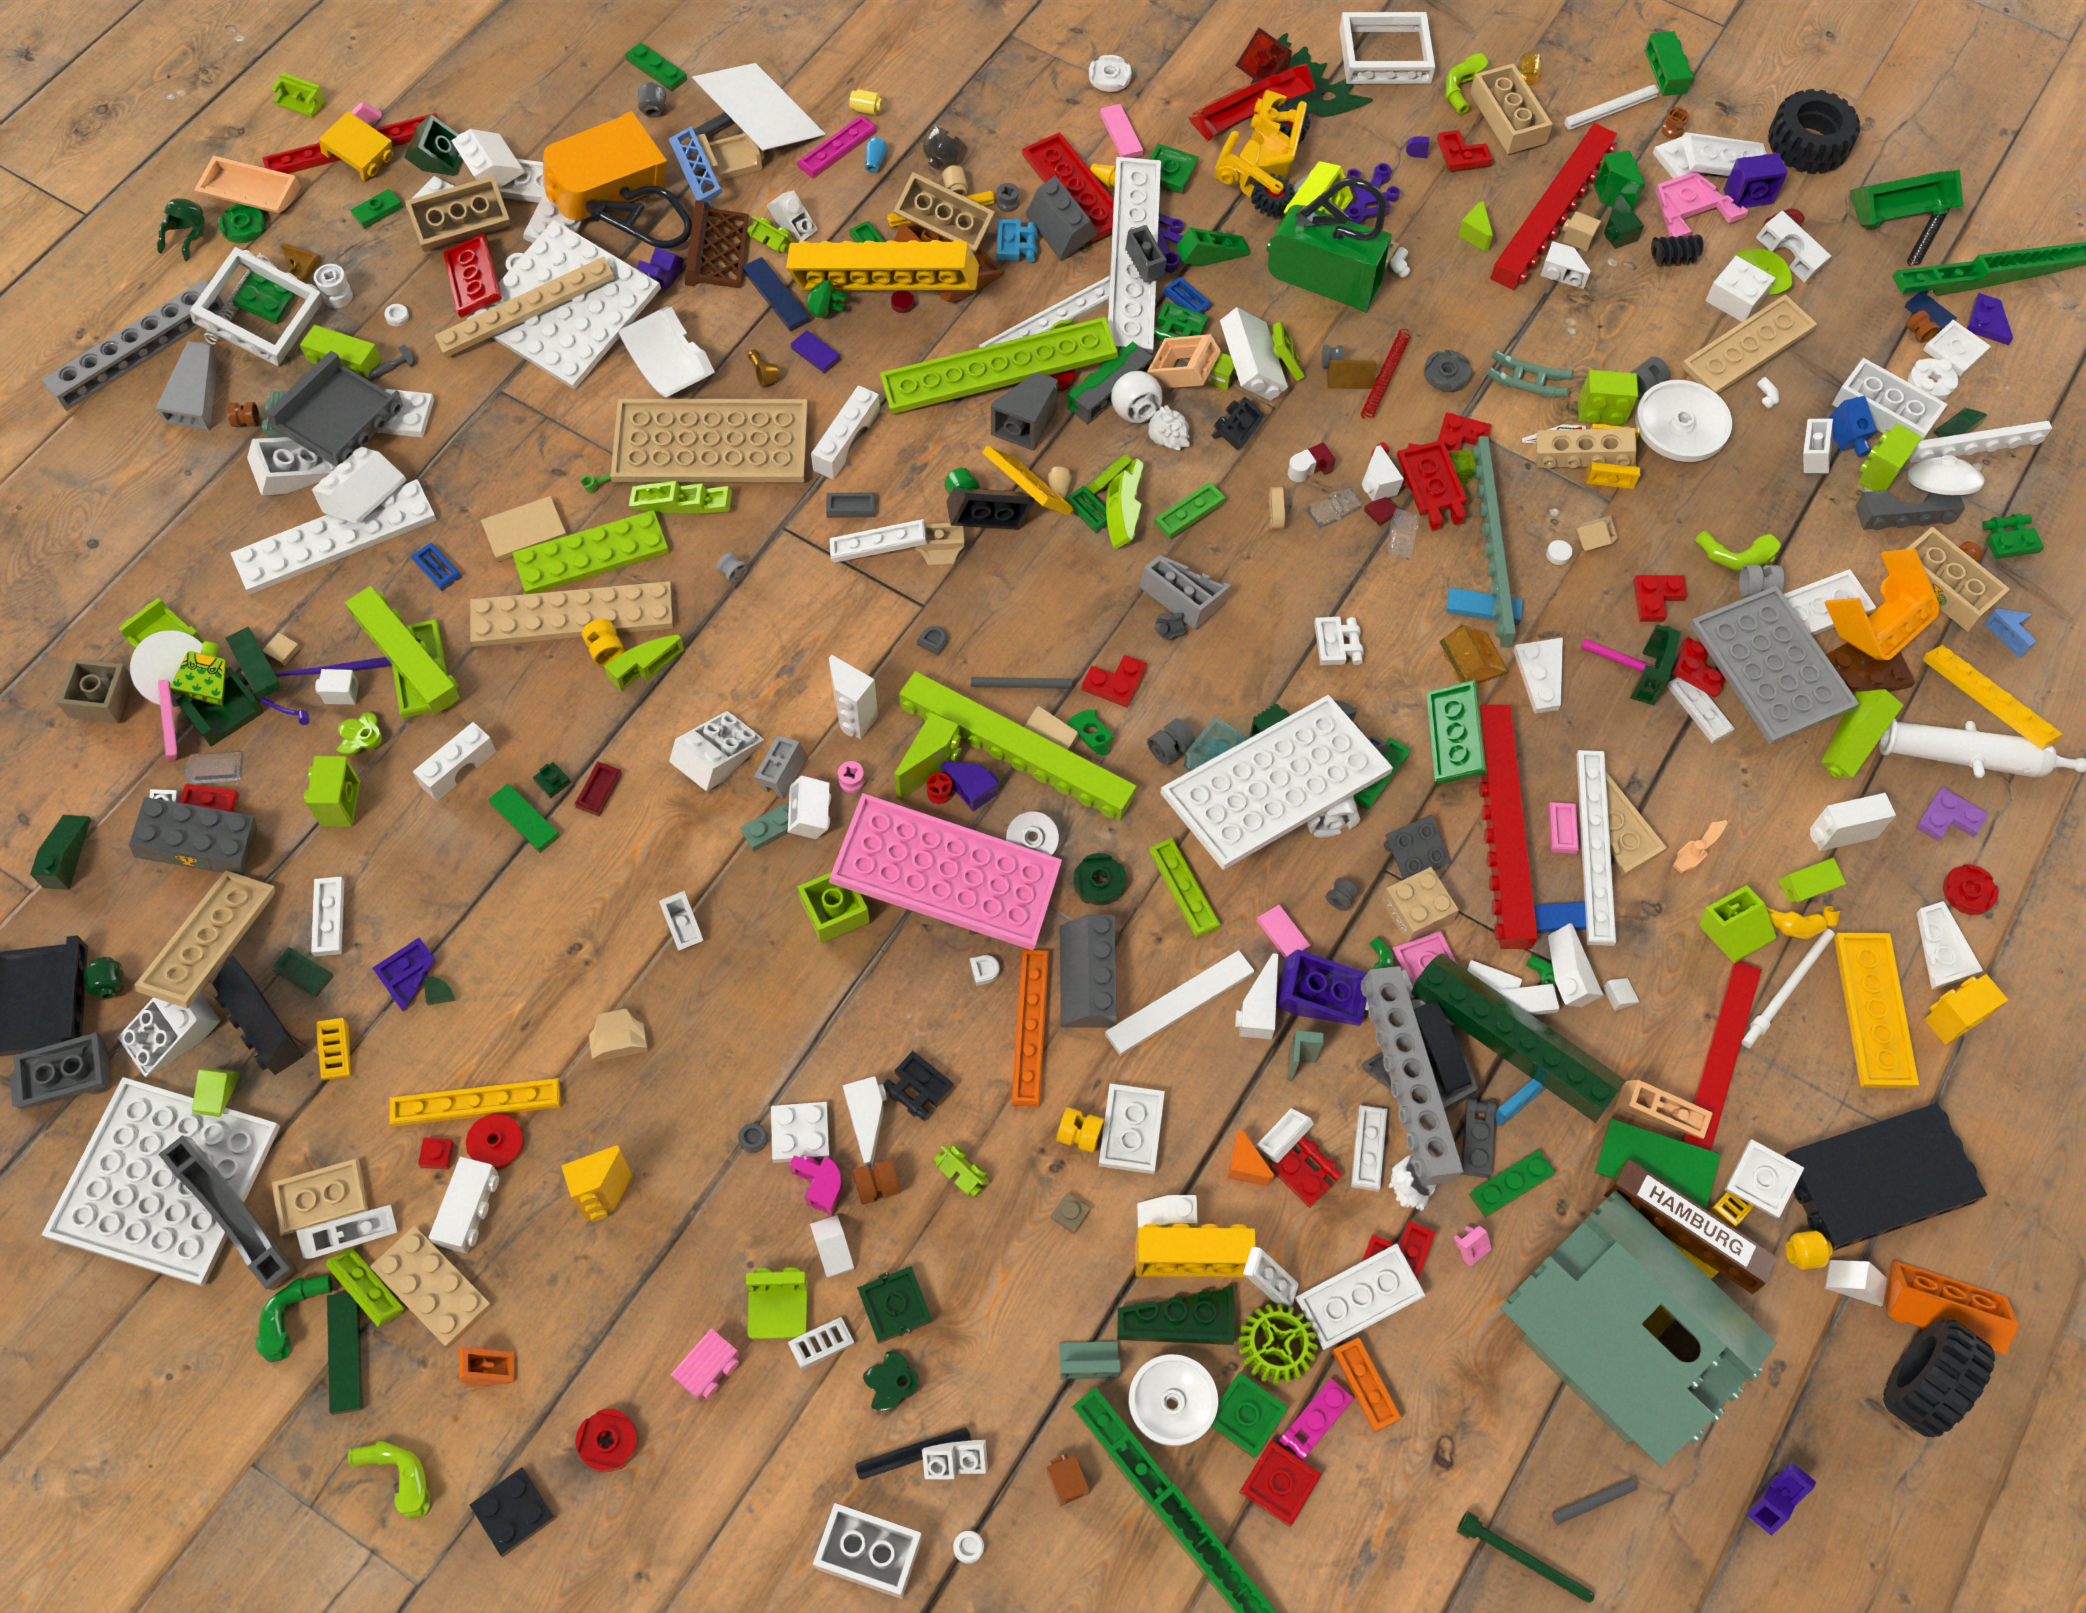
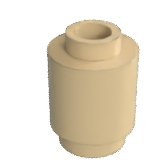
(955, 180)

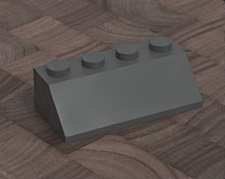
(1088, 972)

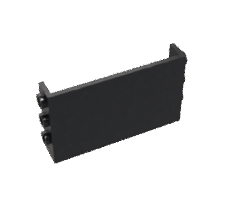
(1885, 1177)

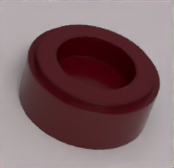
(902, 301)

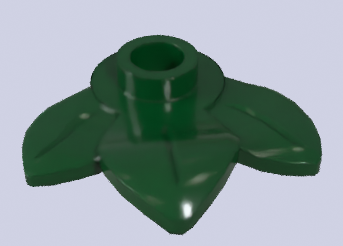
(886, 1381)

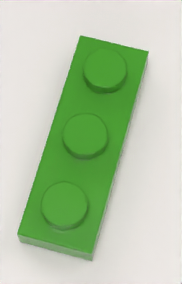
(1189, 510)

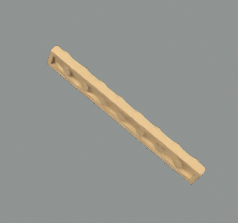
(524, 307)

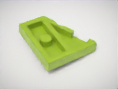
(1285, 349)

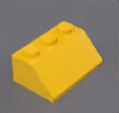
(598, 1182)

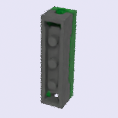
(1094, 394)

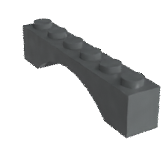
(226, 1207)

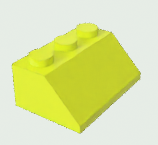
(1319, 180)

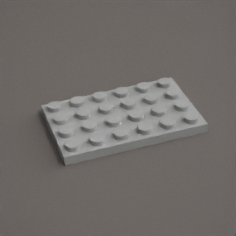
(1773, 664)

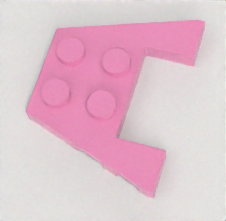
(1690, 196)

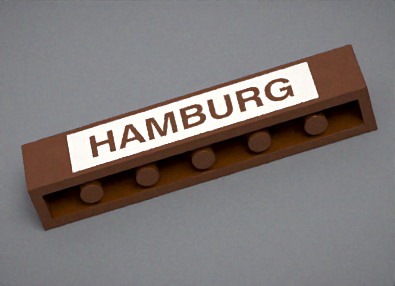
(1694, 1227)

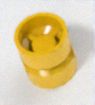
(602, 641)
(1080, 1130)

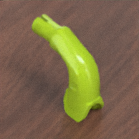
(1460, 74)
(1760, 552)
(413, 1496)

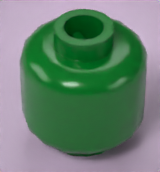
(960, 478)

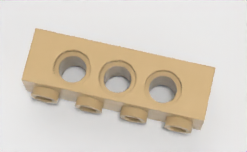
(1585, 446)

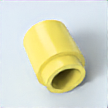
(866, 102)

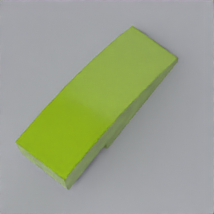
(643, 660)

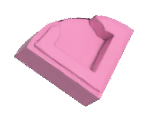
(366, 112)

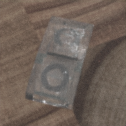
(1336, 507)
(1402, 534)

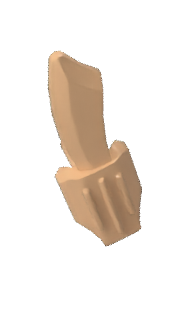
(1693, 851)

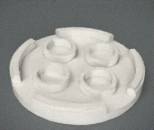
(159, 659)

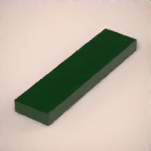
(253, 663)
(344, 1354)

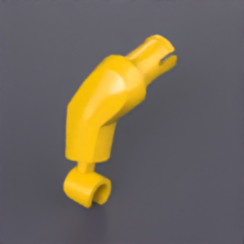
(1803, 927)

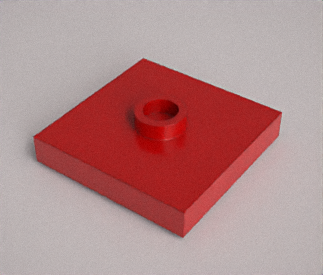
(1280, 1483)

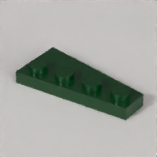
(1191, 1319)

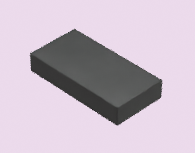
(850, 505)

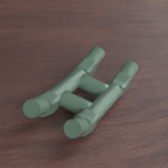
(1541, 372)

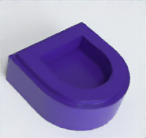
(1418, 146)

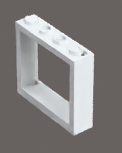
(1386, 71)
(272, 353)

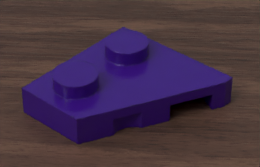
(405, 971)

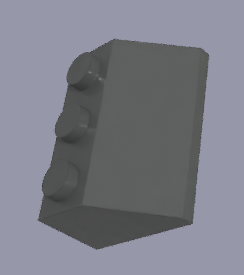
(1060, 219)

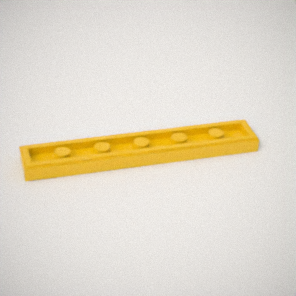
(474, 1102)

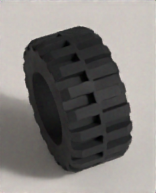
(1821, 113)
(1939, 1378)

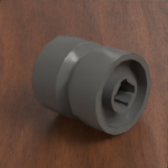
(1651, 373)
(1171, 741)

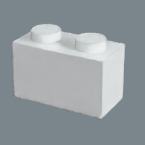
(1818, 445)
(808, 807)

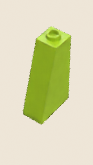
(1860, 732)

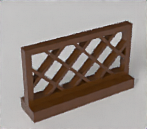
(697, 247)

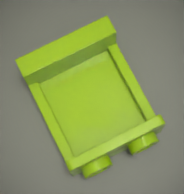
(154, 619)

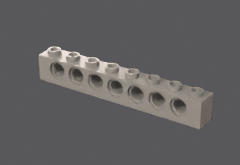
(127, 348)
(1446, 1164)

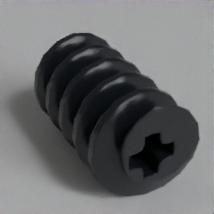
(1676, 248)

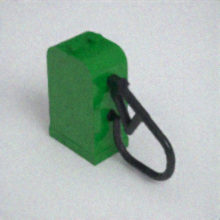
(1331, 252)

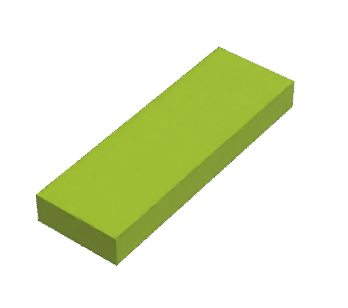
(364, 1286)

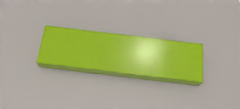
(1184, 888)

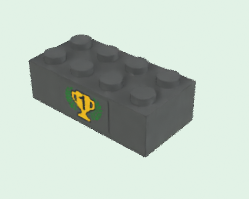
(193, 836)

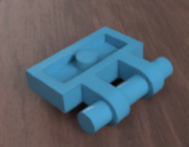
(1009, 240)

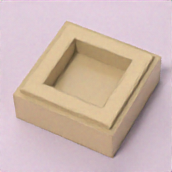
(281, 649)

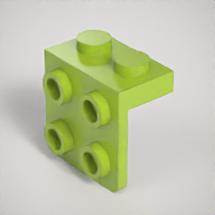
(777, 1304)

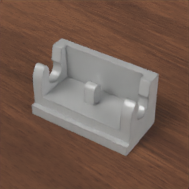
(781, 765)

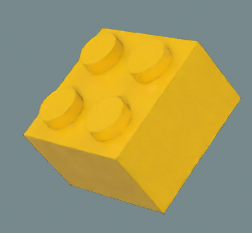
(1965, 1008)

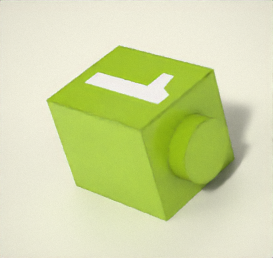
(1222, 372)

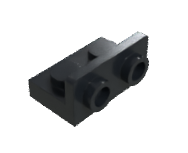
(1239, 422)

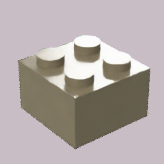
(95, 690)

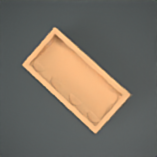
(248, 185)

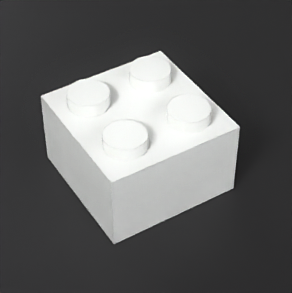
(1740, 289)

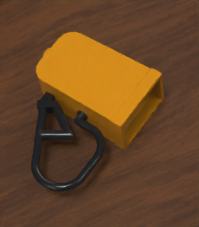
(605, 172)

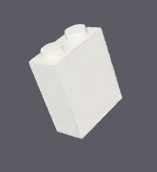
(1852, 822)

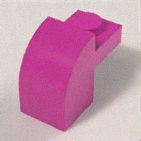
(826, 1182)

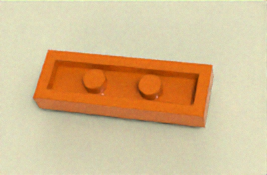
(1366, 1385)

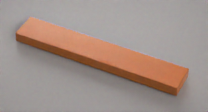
(1030, 1028)

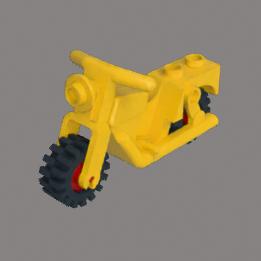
(1268, 154)

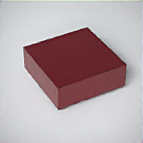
(1380, 510)

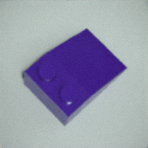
(1321, 989)

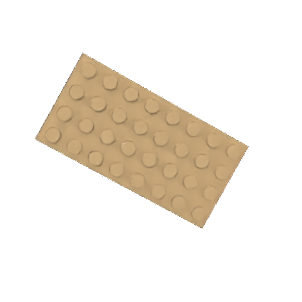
(710, 440)

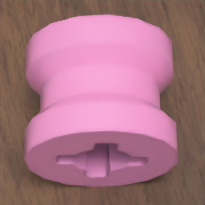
(850, 783)

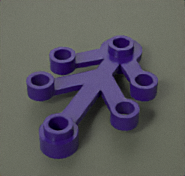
(1381, 175)
(1173, 235)

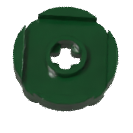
(1099, 893)

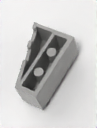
(1183, 590)

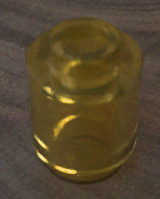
(1530, 67)

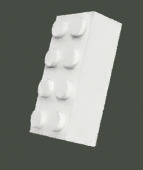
(1891, 399)

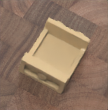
(732, 155)

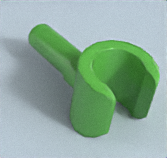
(591, 484)

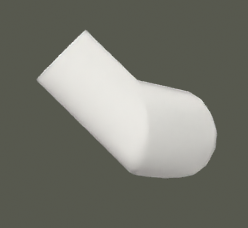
(1398, 262)

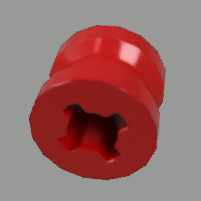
(938, 782)

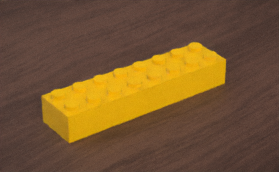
(884, 265)

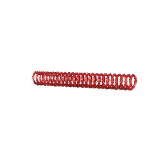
(1394, 357)

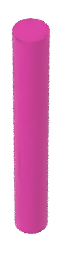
(1614, 655)

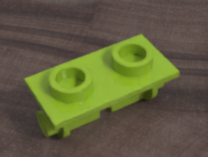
(763, 229)
(954, 1161)

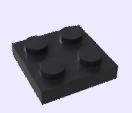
(512, 1512)

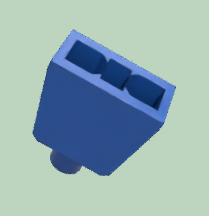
(1853, 425)

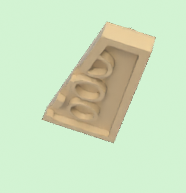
(1631, 837)

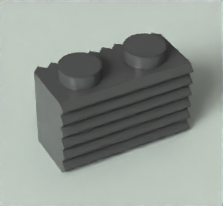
(1145, 254)

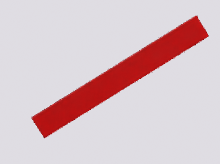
(311, 155)
(1724, 1048)

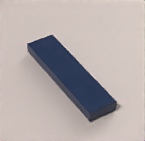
(776, 294)

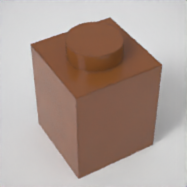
(1067, 1479)

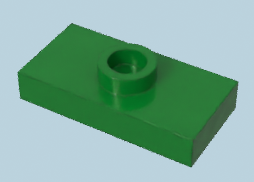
(376, 208)

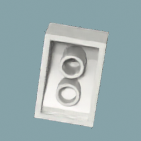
(285, 465)

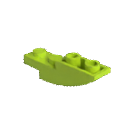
(1121, 505)

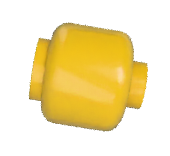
(1808, 1250)

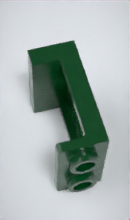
(1652, 681)
(219, 721)

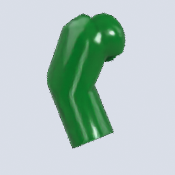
(1386, 956)

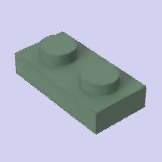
(766, 827)

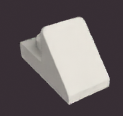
(681, 920)

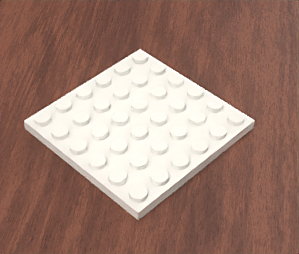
(582, 330)
(131, 1203)

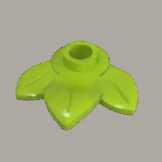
(359, 734)

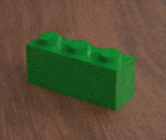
(1669, 63)

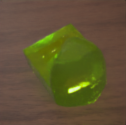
(1464, 465)

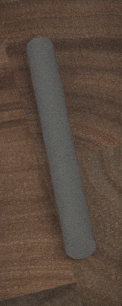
(1021, 682)

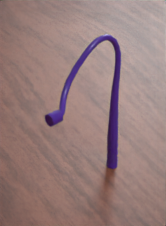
(303, 715)

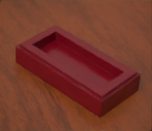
(598, 788)

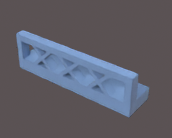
(691, 167)

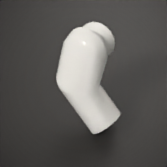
(1770, 391)

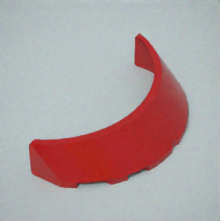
(1241, 102)

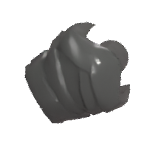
(1169, 625)

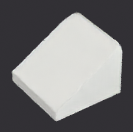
(1620, 993)

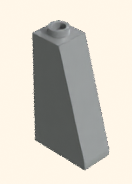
(191, 388)

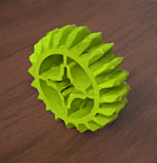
(1297, 1330)

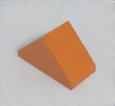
(1247, 1163)
(485, 1367)

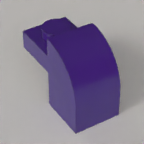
(662, 268)
(1779, 1497)

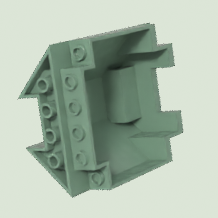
(1586, 1322)

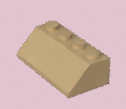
(944, 211)

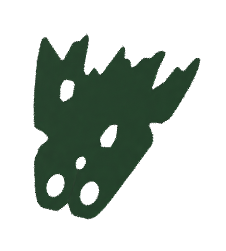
(1315, 103)

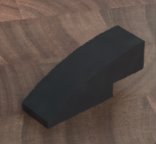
(1442, 1047)

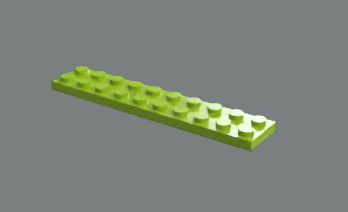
(998, 365)

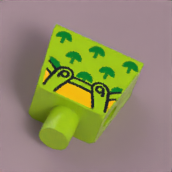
(201, 675)

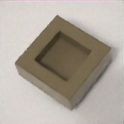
(1070, 1213)

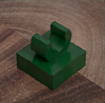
(551, 779)

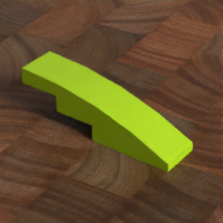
(677, 499)

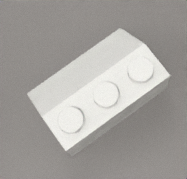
(488, 156)
(357, 485)
(853, 698)

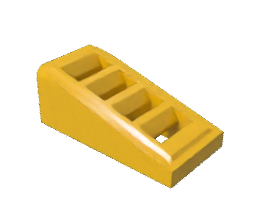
(324, 1029)
(1724, 1215)

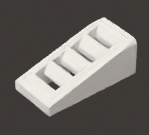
(815, 1358)

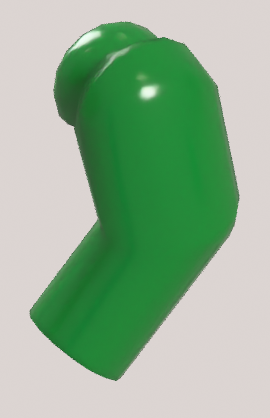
(1543, 968)

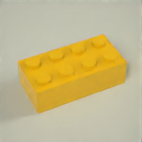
(1192, 1251)

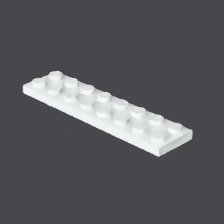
(330, 539)

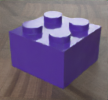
(1756, 180)

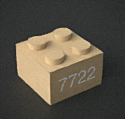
(1419, 905)

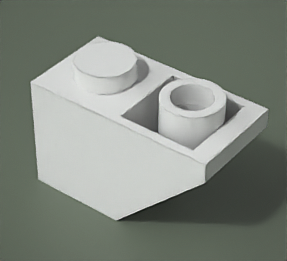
(792, 215)
(1565, 266)

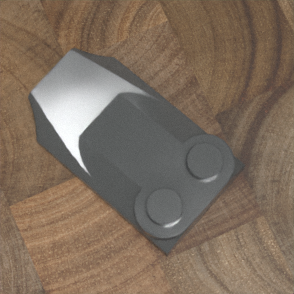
(60, 1071)

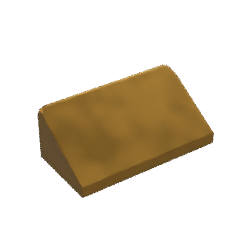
(1351, 374)

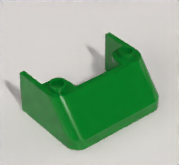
(1907, 197)

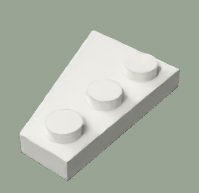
(1945, 948)

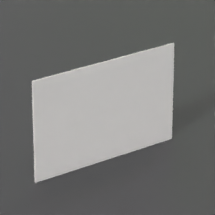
(759, 106)

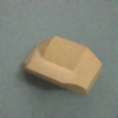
(942, 543)
(617, 1036)

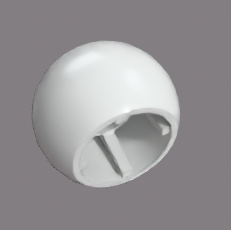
(1136, 396)

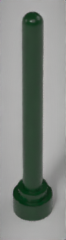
(1472, 1527)

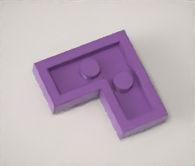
(1950, 809)

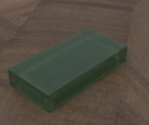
(302, 972)

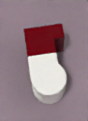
(1310, 462)

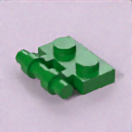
(1179, 319)
(2015, 542)

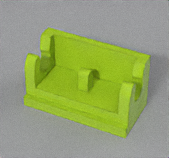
(298, 95)
(1812, 881)

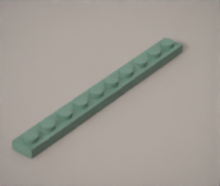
(1494, 543)

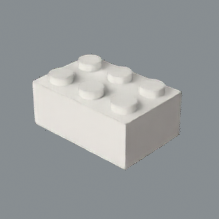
(867, 1551)

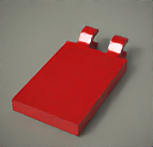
(1433, 482)

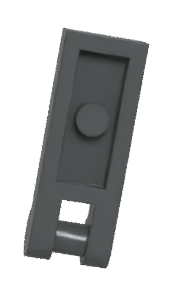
(1478, 1138)

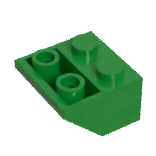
(1619, 176)

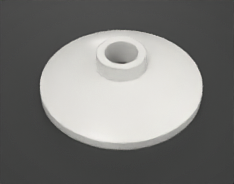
(1039, 823)

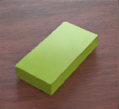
(1109, 473)

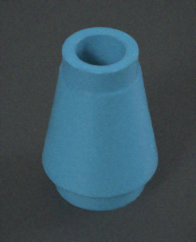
(875, 153)

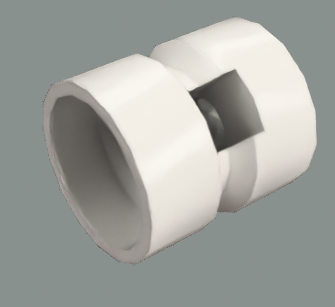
(333, 286)

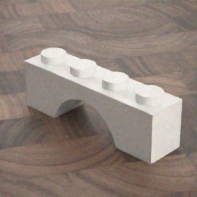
(833, 447)

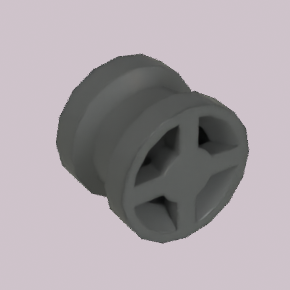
(1007, 197)
(1331, 354)
(1342, 894)

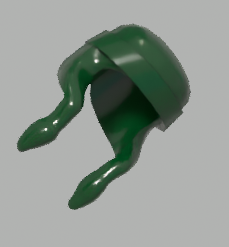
(182, 215)

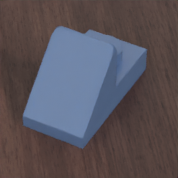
(2009, 629)

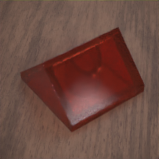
(1264, 56)

